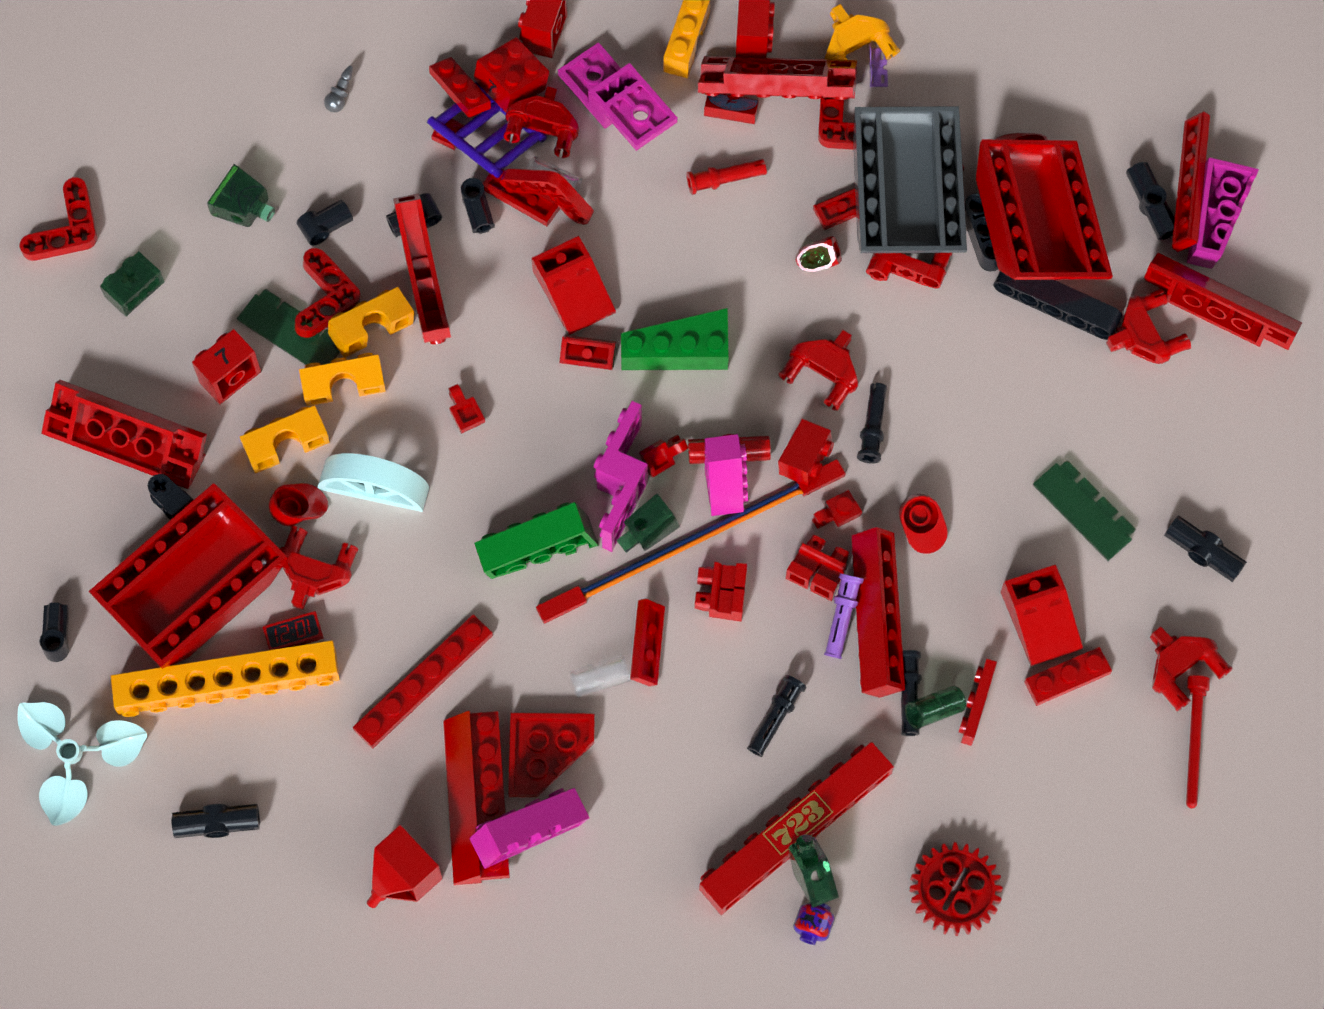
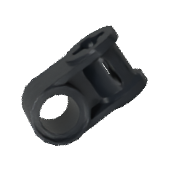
(171, 500)

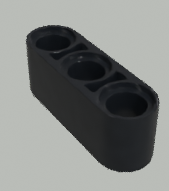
(981, 243)

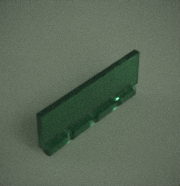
(278, 328)
(1078, 507)

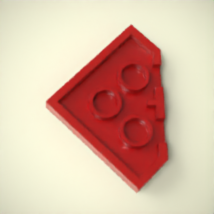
(545, 748)

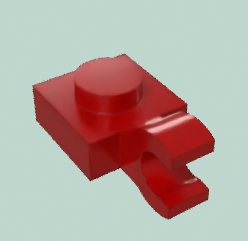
(465, 411)
(660, 454)
(838, 509)

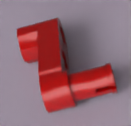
(909, 268)

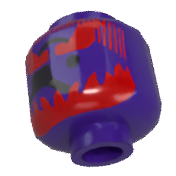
(814, 923)

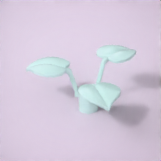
(62, 797)

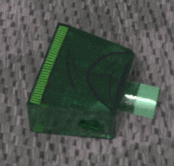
(240, 199)

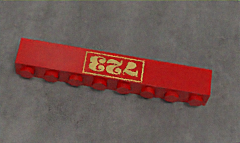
(808, 815)

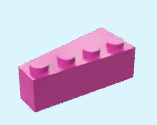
(1222, 200)
(726, 474)
(528, 826)

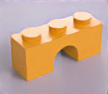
(684, 37)
(387, 309)
(319, 379)
(302, 426)

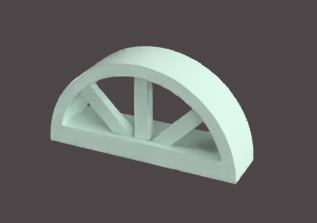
(373, 480)

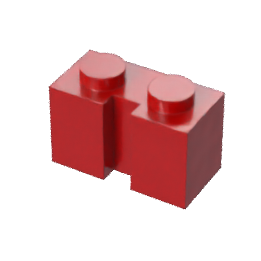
(805, 451)

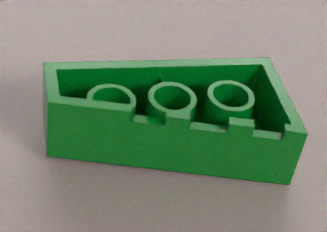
(681, 344)
(535, 540)

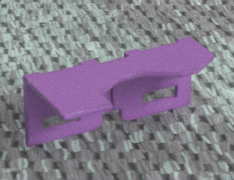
(877, 68)

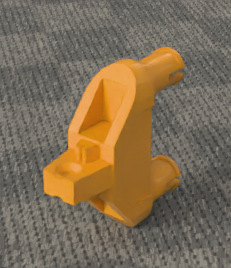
(857, 31)

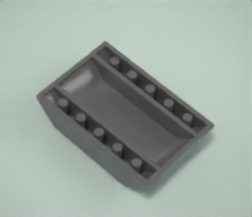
(909, 180)

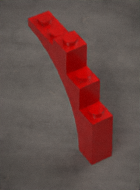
(421, 269)

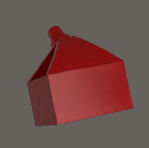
(401, 869)

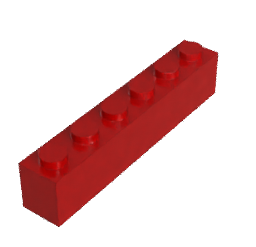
(878, 613)

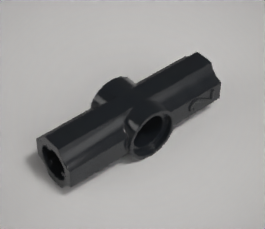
(1146, 187)
(1205, 548)
(215, 821)

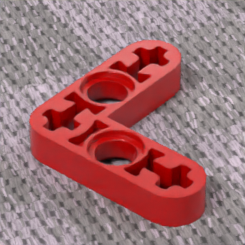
(835, 125)
(549, 184)
(76, 227)
(334, 292)

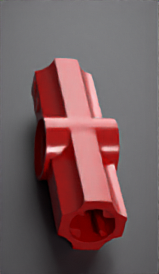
(756, 449)

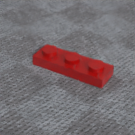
(460, 87)
(537, 206)
(647, 642)
(1068, 676)
(977, 701)

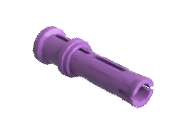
(845, 603)

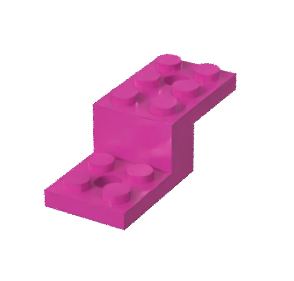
(617, 96)
(621, 475)

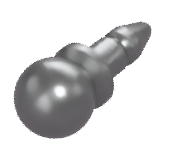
(335, 100)

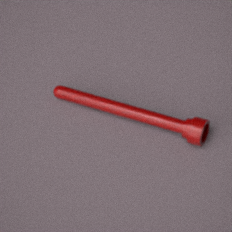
(1198, 689)

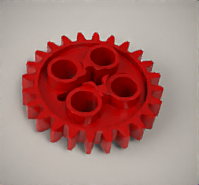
(978, 901)

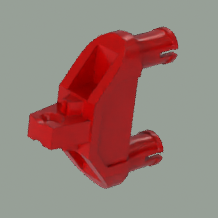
(543, 116)
(1140, 334)
(827, 359)
(311, 575)
(1177, 657)

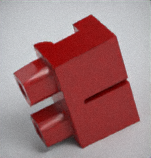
(812, 559)
(726, 593)

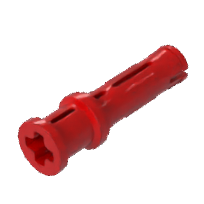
(715, 177)

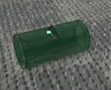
(935, 707)

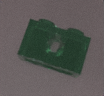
(132, 283)

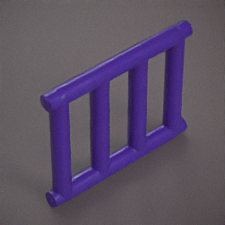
(477, 153)

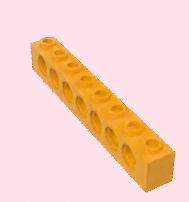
(127, 685)

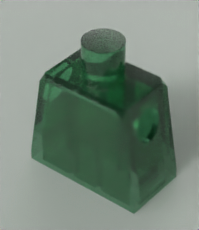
(656, 519)
(806, 858)

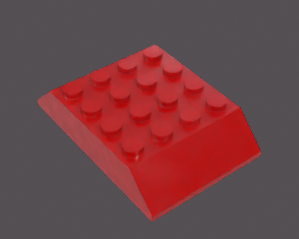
(1040, 210)
(190, 578)

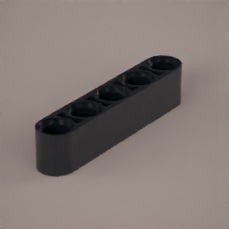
(1062, 303)

